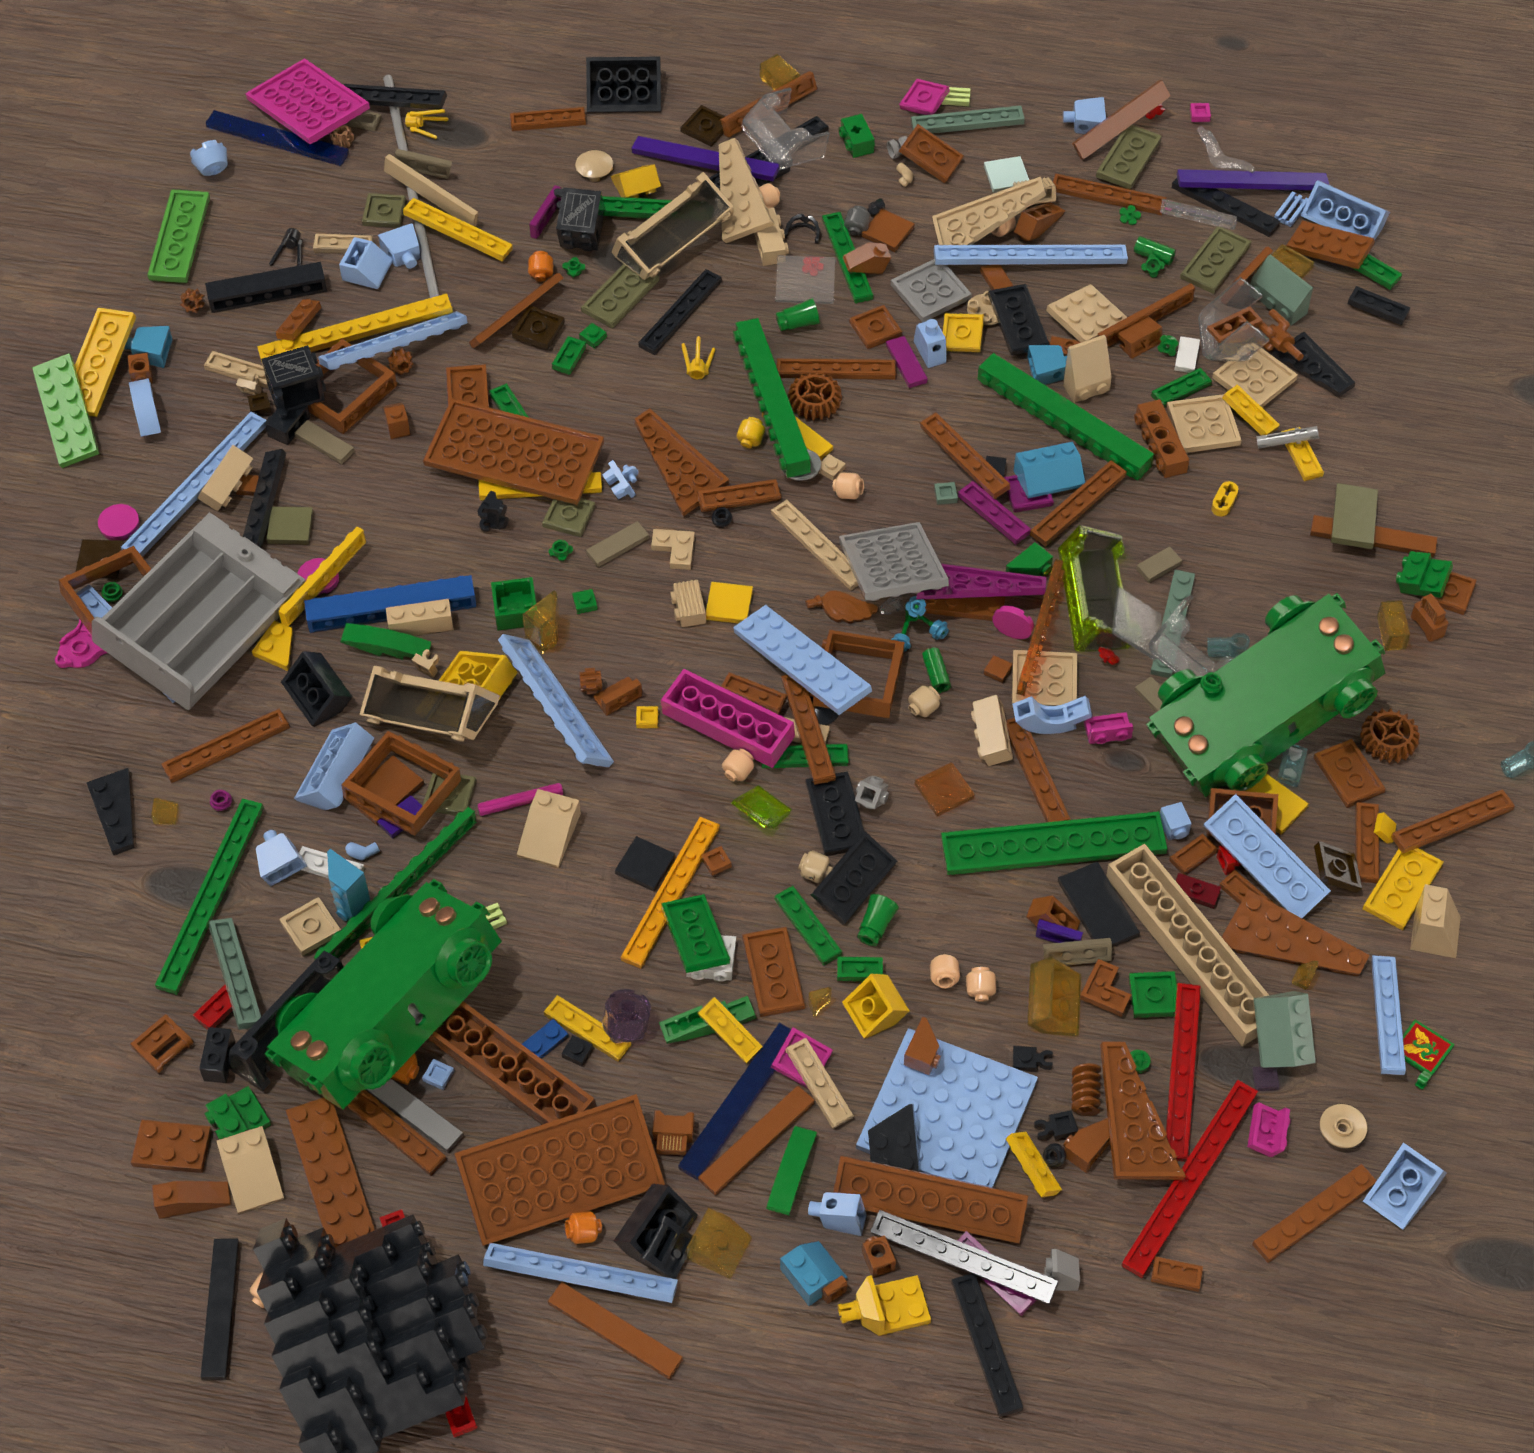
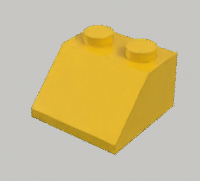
(637, 181)
(875, 1005)

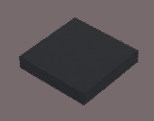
(645, 863)

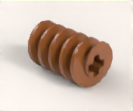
(1085, 1089)

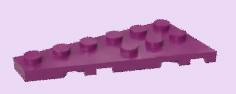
(978, 582)

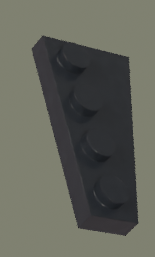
(1317, 366)
(113, 804)

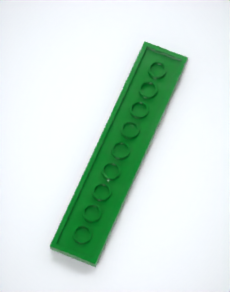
(1051, 843)

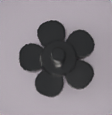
(874, 207)

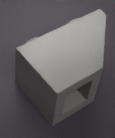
(1064, 1269)

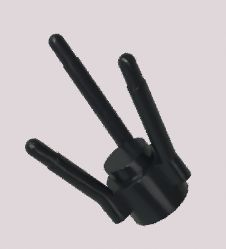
(290, 240)

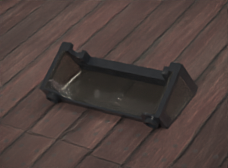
(248, 1054)

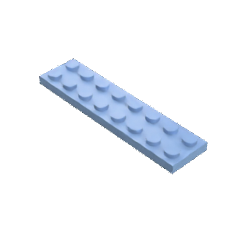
(802, 659)
(555, 701)

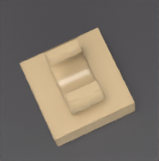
(249, 385)
(426, 665)

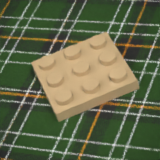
(1085, 313)
(1260, 376)
(1204, 423)
(1053, 681)

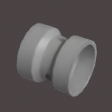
(894, 145)

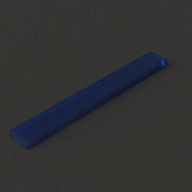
(276, 138)
(734, 1106)

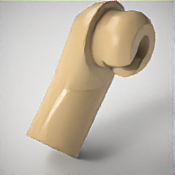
(907, 174)

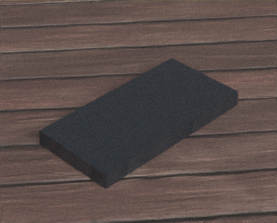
(1017, 318)
(835, 813)
(853, 878)
(1098, 905)

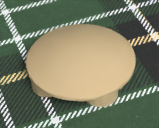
(594, 165)
(981, 305)

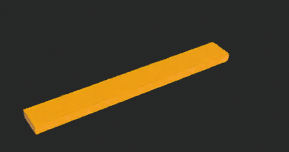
(670, 890)

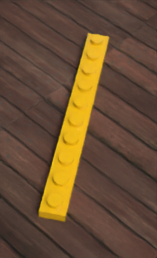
(363, 326)

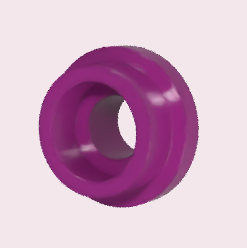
(220, 795)

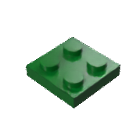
(1153, 994)

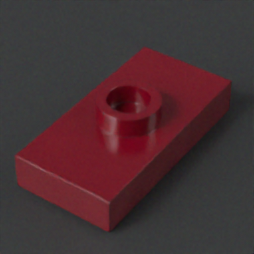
(1198, 890)

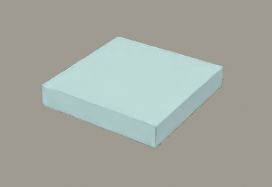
(1005, 172)

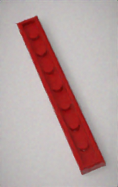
(1182, 1069)

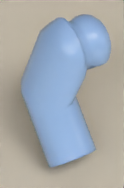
(360, 852)

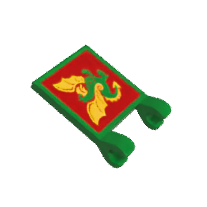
(1424, 1050)

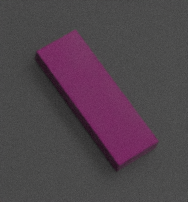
(544, 214)
(906, 362)

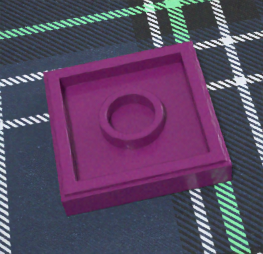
(1021, 502)

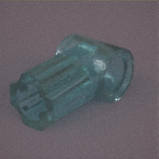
(1228, 645)
(1519, 761)

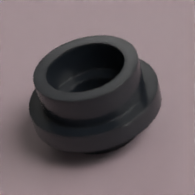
(721, 513)
(1049, 1158)

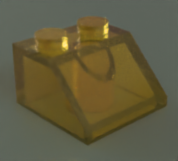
(542, 623)
(718, 1243)

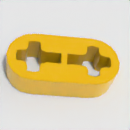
(1221, 497)

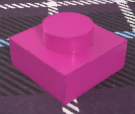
(1200, 112)

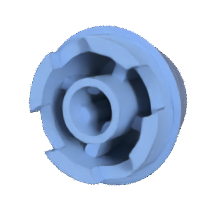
(210, 158)

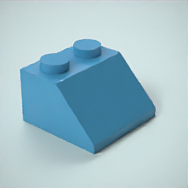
(810, 1270)

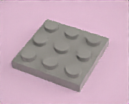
(930, 290)

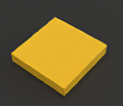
(963, 332)
(728, 602)

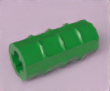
(1147, 247)
(936, 670)

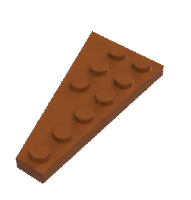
(678, 462)
(1279, 935)

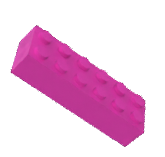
(728, 717)

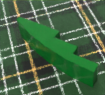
(381, 640)
(691, 1025)
(791, 1170)

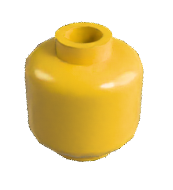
(751, 432)

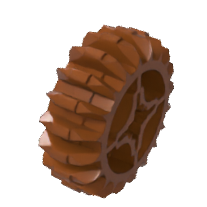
(815, 390)
(1389, 741)

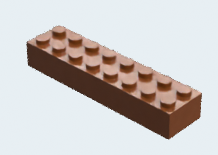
(509, 1066)

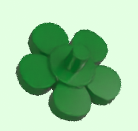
(1129, 215)

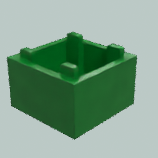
(511, 601)

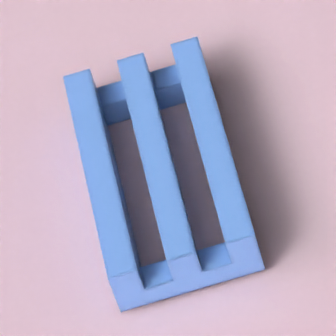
(1297, 199)

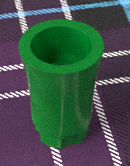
(798, 316)
(876, 919)

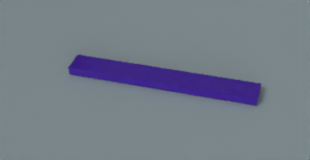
(698, 157)
(1249, 180)

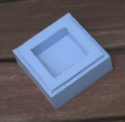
(438, 1074)

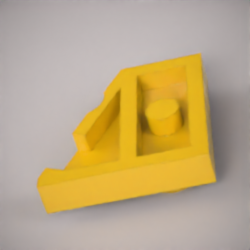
(275, 645)

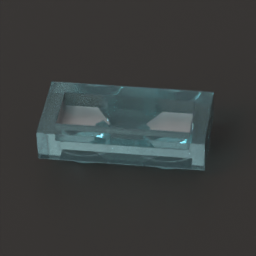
(1292, 765)

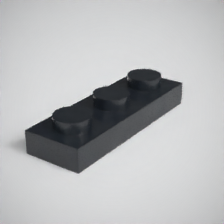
(1378, 305)

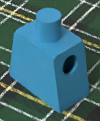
(151, 340)
(1047, 363)

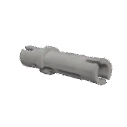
(1287, 437)

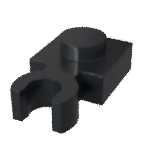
(1027, 1058)
(1059, 1125)

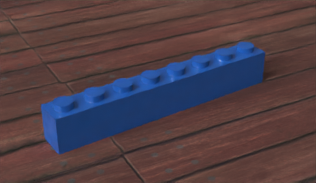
(371, 605)

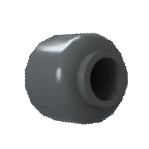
(857, 220)

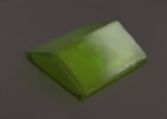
(762, 807)

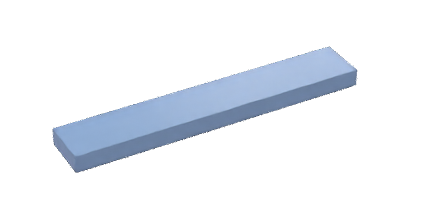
(1388, 1015)

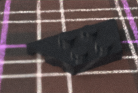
(895, 1140)

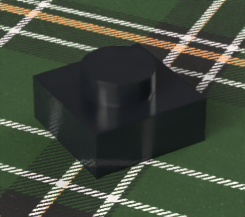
(577, 1050)

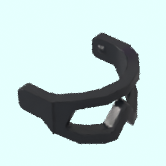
(816, 229)

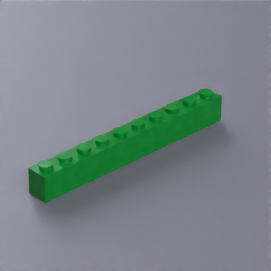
(772, 398)
(1065, 416)

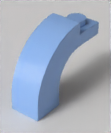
(144, 407)
(1051, 719)

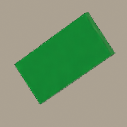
(695, 933)

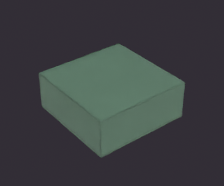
(945, 493)

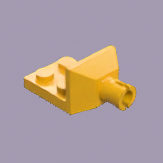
(887, 1306)

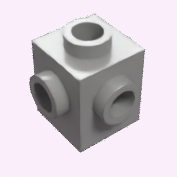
(866, 795)

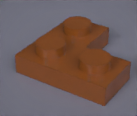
(1100, 991)

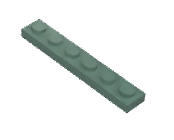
(970, 119)
(1180, 589)
(234, 972)

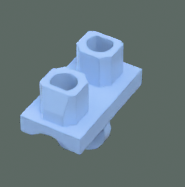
(615, 474)

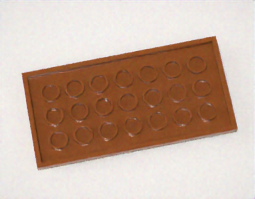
(514, 451)
(559, 1169)

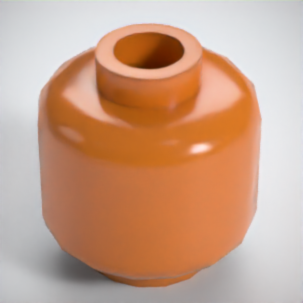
(540, 266)
(582, 1227)

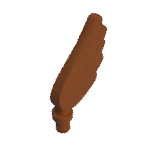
(843, 607)

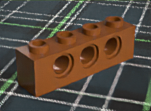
(1161, 438)

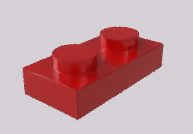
(215, 1009)

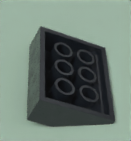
(623, 84)

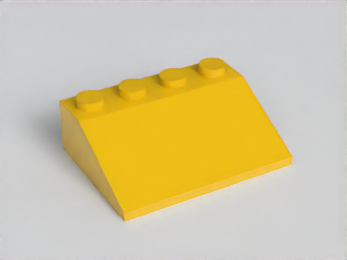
(483, 669)

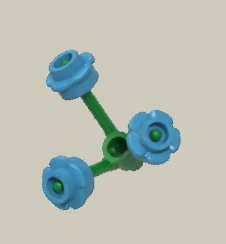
(914, 610)

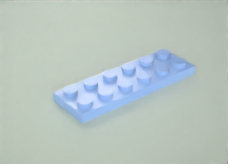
(1266, 857)

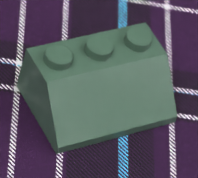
(1282, 289)
(1284, 1030)

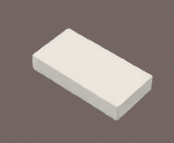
(1187, 354)

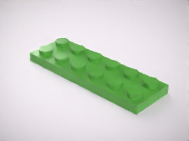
(178, 236)
(65, 410)

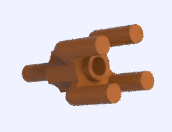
(1279, 336)

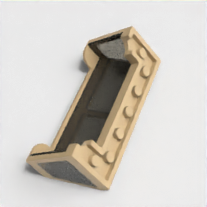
(673, 228)
(427, 704)

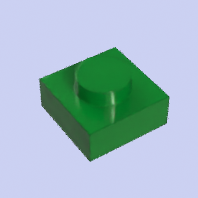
(593, 335)
(584, 601)

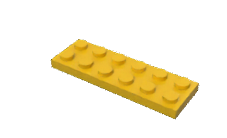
(102, 354)

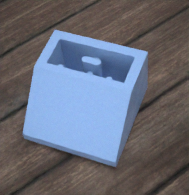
(364, 264)

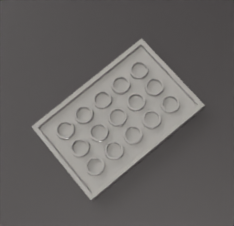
(893, 561)

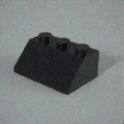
(316, 688)
(643, 1222)

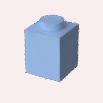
(1175, 821)

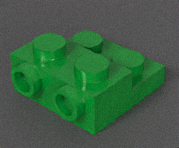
(1423, 575)
(236, 1113)

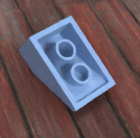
(1404, 1186)

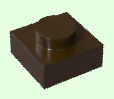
(259, 404)

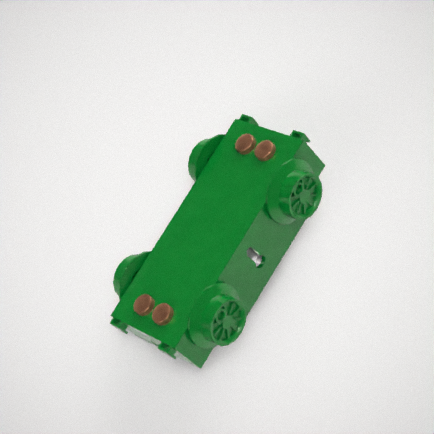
(1270, 695)
(388, 996)

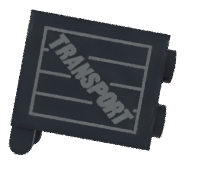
(579, 218)
(294, 379)

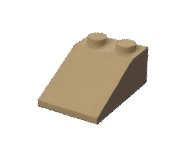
(1087, 369)
(548, 828)
(250, 1170)

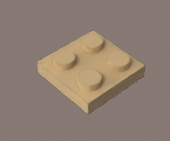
(310, 926)

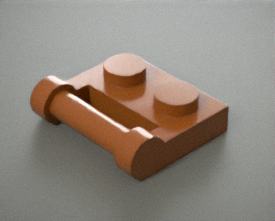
(156, 1038)

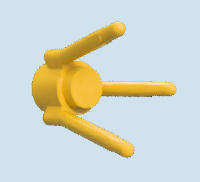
(415, 120)
(697, 368)

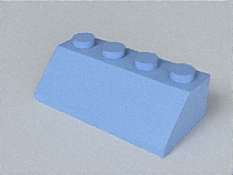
(1344, 211)
(335, 762)

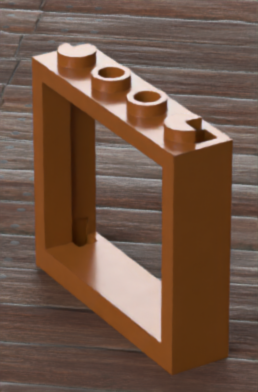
(364, 402)
(93, 572)
(873, 647)
(386, 810)

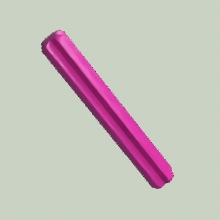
(515, 800)

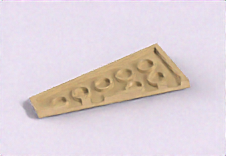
(742, 191)

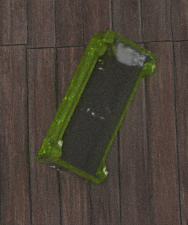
(1091, 586)

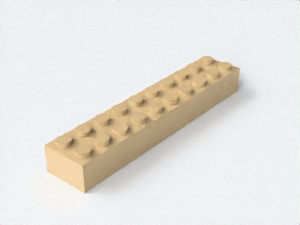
(1188, 940)

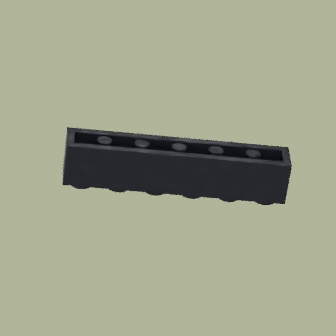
(266, 287)

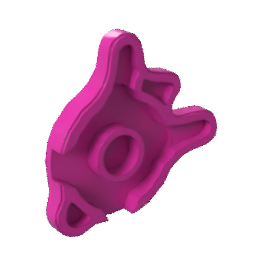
(77, 649)

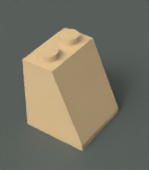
(1436, 923)

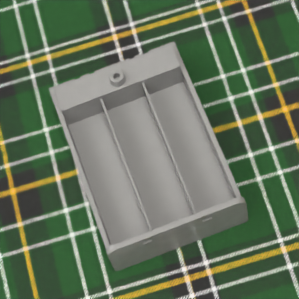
(196, 611)

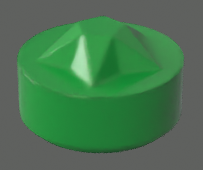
(1141, 1060)

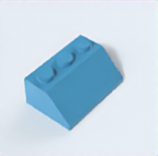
(1049, 469)
(347, 886)

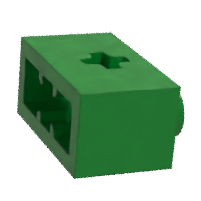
(857, 135)

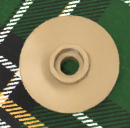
(1348, 1118)

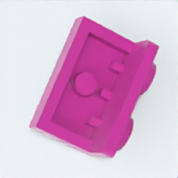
(1108, 728)
(1268, 1130)

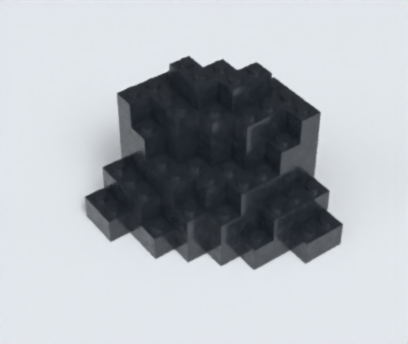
(366, 1331)

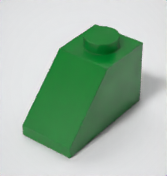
(1032, 561)

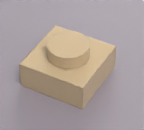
(831, 467)

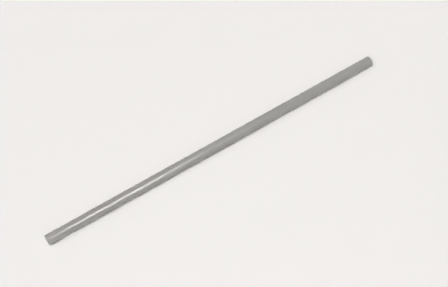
(419, 227)

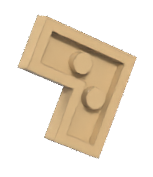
(678, 543)

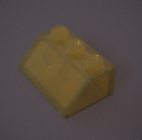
(1054, 998)

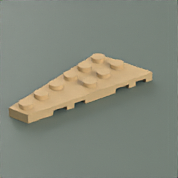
(980, 217)

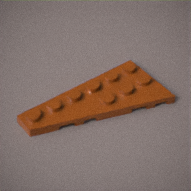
(1135, 1128)

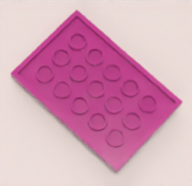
(307, 101)

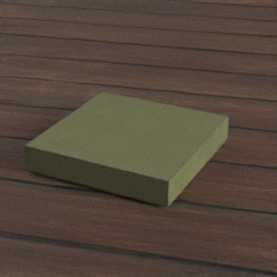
(384, 210)
(569, 517)
(290, 525)
(459, 797)

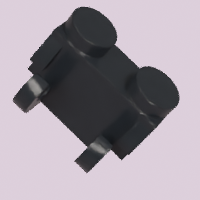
(492, 512)

